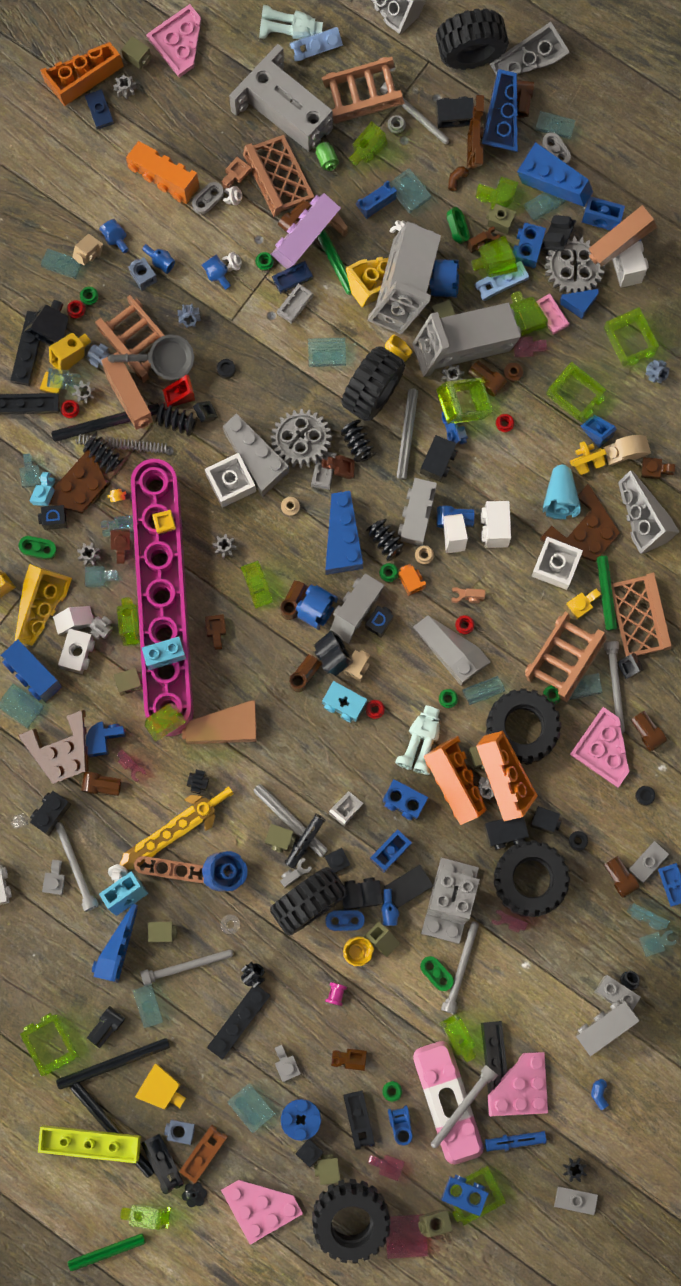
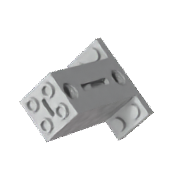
(283, 101)
(406, 278)
(465, 337)
(451, 900)

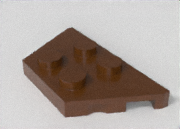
(79, 485)

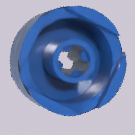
(445, 278)
(316, 606)
(231, 863)
(301, 1107)

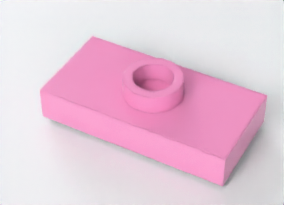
(555, 317)

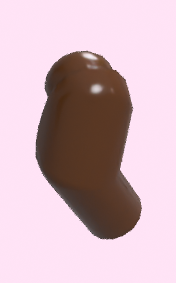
(459, 172)

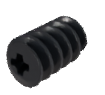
(176, 420)
(356, 441)
(102, 454)
(385, 539)

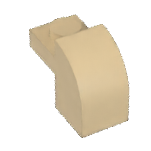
(626, 448)

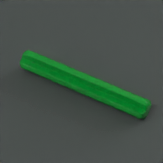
(334, 260)
(606, 593)
(106, 1252)

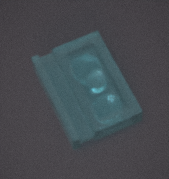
(410, 190)
(327, 352)
(20, 706)
(642, 914)
(251, 1108)

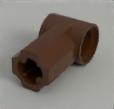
(524, 97)
(292, 217)
(492, 380)
(295, 595)
(305, 672)
(651, 735)
(95, 783)
(623, 880)

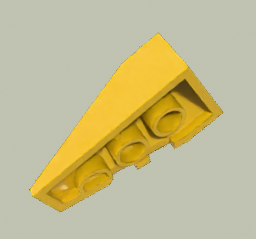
(366, 279)
(39, 598)

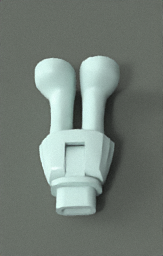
(301, 25)
(425, 728)

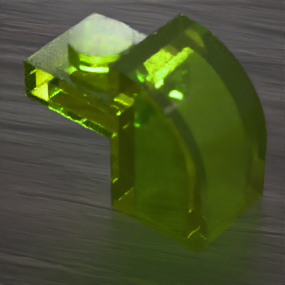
(502, 195)
(256, 584)

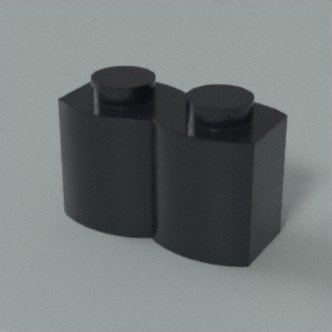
(332, 653)
(362, 894)

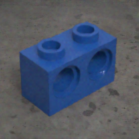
(530, 245)
(407, 795)
(462, 1200)

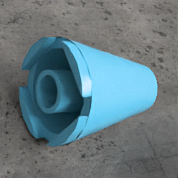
(561, 494)

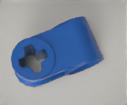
(400, 1123)

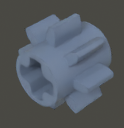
(189, 315)
(97, 353)
(657, 371)

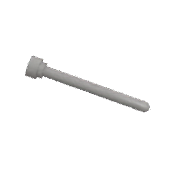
(422, 119)
(612, 649)
(89, 902)
(150, 976)
(450, 1004)
(487, 1075)

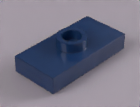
(99, 109)
(292, 276)

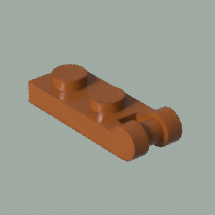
(202, 1155)

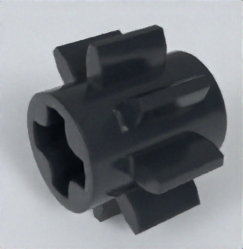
(197, 781)
(253, 974)
(576, 1175)

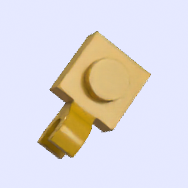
(581, 605)

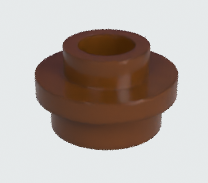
(513, 377)

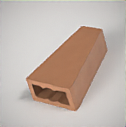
(622, 236)
(127, 393)
(224, 726)

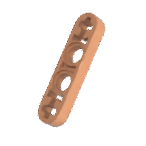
(171, 872)

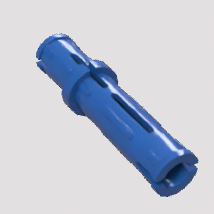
(491, 1144)

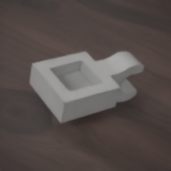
(290, 877)
(54, 881)
(286, 1066)

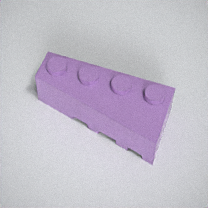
(307, 229)

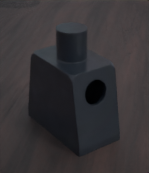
(48, 323)

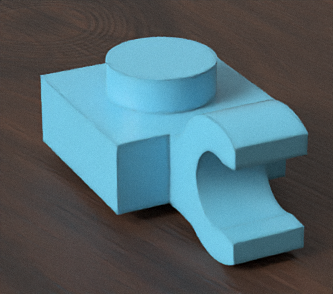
(43, 493)

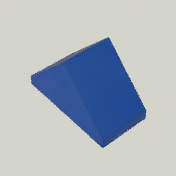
(579, 302)
(598, 430)

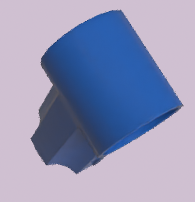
(468, 515)

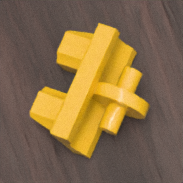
(596, 456)

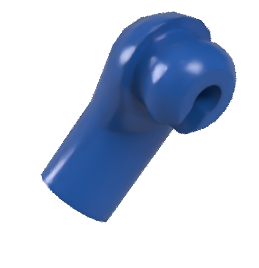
(597, 1093)

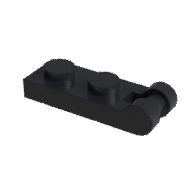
(358, 1119)
(162, 1164)

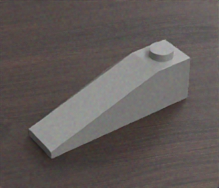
(399, 13)
(534, 52)
(648, 519)
(455, 652)

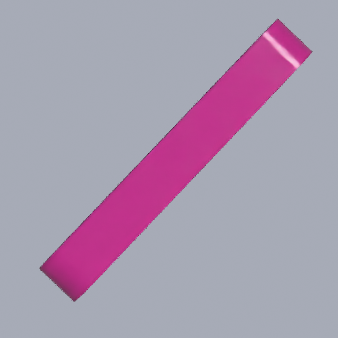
(155, 578)

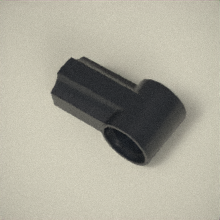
(108, 1023)

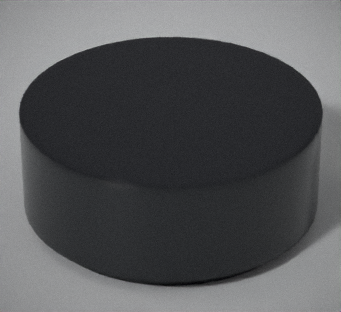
(226, 368)
(645, 795)

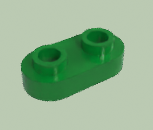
(458, 225)
(38, 547)
(436, 974)

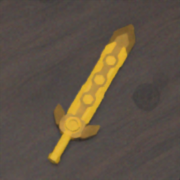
(177, 827)

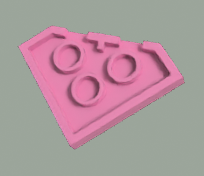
(178, 40)
(603, 748)
(521, 1088)
(260, 1208)

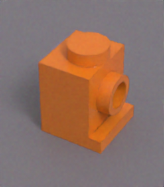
(411, 579)

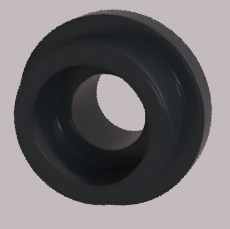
(578, 834)
(630, 980)

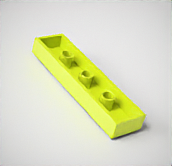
(89, 1144)

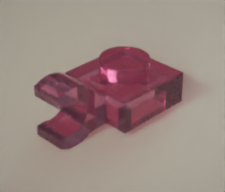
(526, 346)
(126, 762)
(514, 924)
(389, 1166)

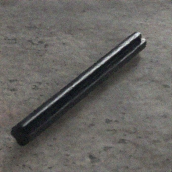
(97, 424)
(113, 1063)
(107, 1123)

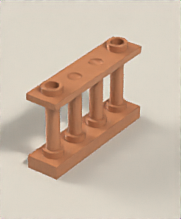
(375, 102)
(117, 342)
(576, 672)

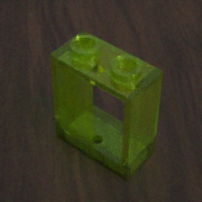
(626, 319)
(584, 378)
(451, 405)
(61, 1061)
(499, 1199)

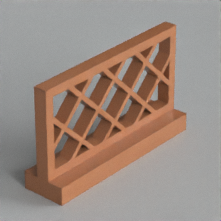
(263, 176)
(656, 610)

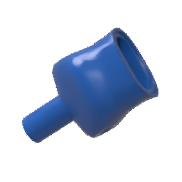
(114, 234)
(160, 258)
(216, 271)
(389, 911)

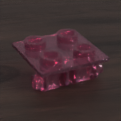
(405, 1238)

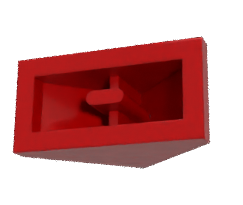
(179, 392)

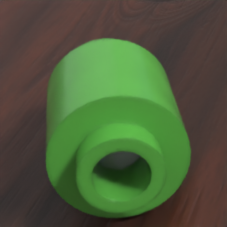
(327, 156)

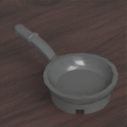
(169, 357)

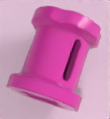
(336, 994)

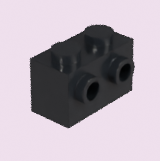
(454, 112)
(438, 458)
(50, 812)
(504, 832)

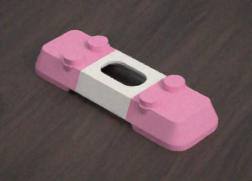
(438, 1071)

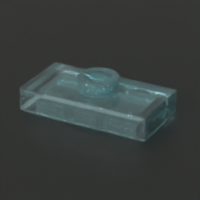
(555, 124)
(542, 205)
(60, 263)
(588, 686)
(483, 690)
(147, 1006)

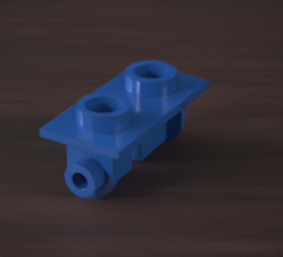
(455, 433)

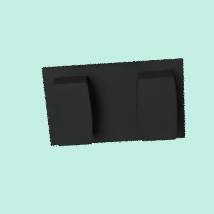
(558, 233)
(409, 886)

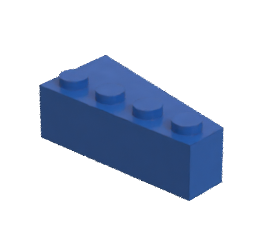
(501, 119)
(553, 176)
(343, 539)

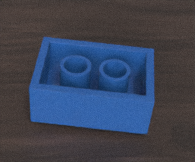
(30, 671)

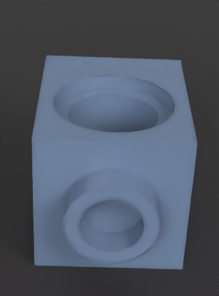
(145, 280)
(189, 1131)

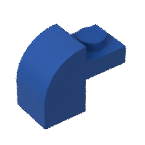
(97, 738)

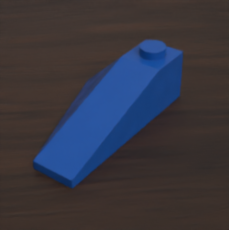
(113, 955)

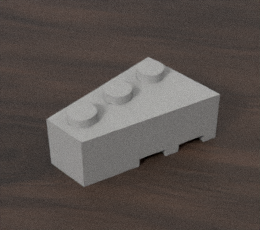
(417, 512)
(356, 606)
(606, 1027)

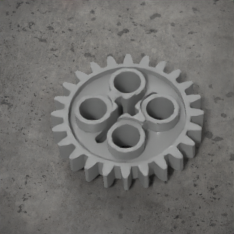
(557, 265)
(301, 438)

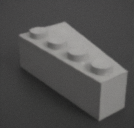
(259, 458)

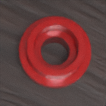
(75, 304)
(67, 404)
(504, 417)
(468, 620)
(375, 703)

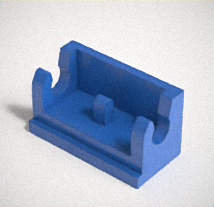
(377, 200)
(671, 881)

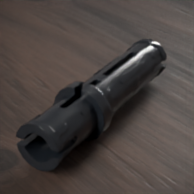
(316, 822)

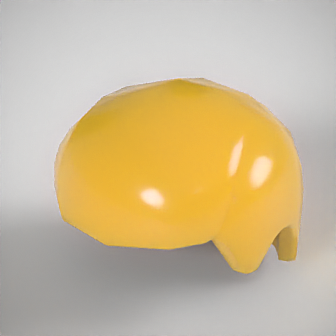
(398, 347)
(358, 951)

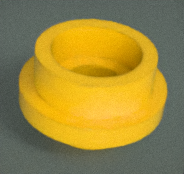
(116, 495)

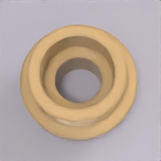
(290, 512)
(424, 549)

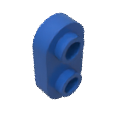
(345, 920)

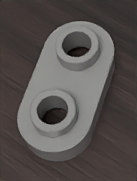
(558, 149)
(206, 198)

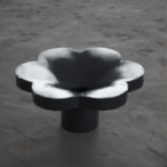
(197, 1189)

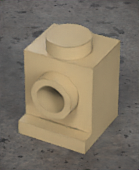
(87, 250)
(359, 665)

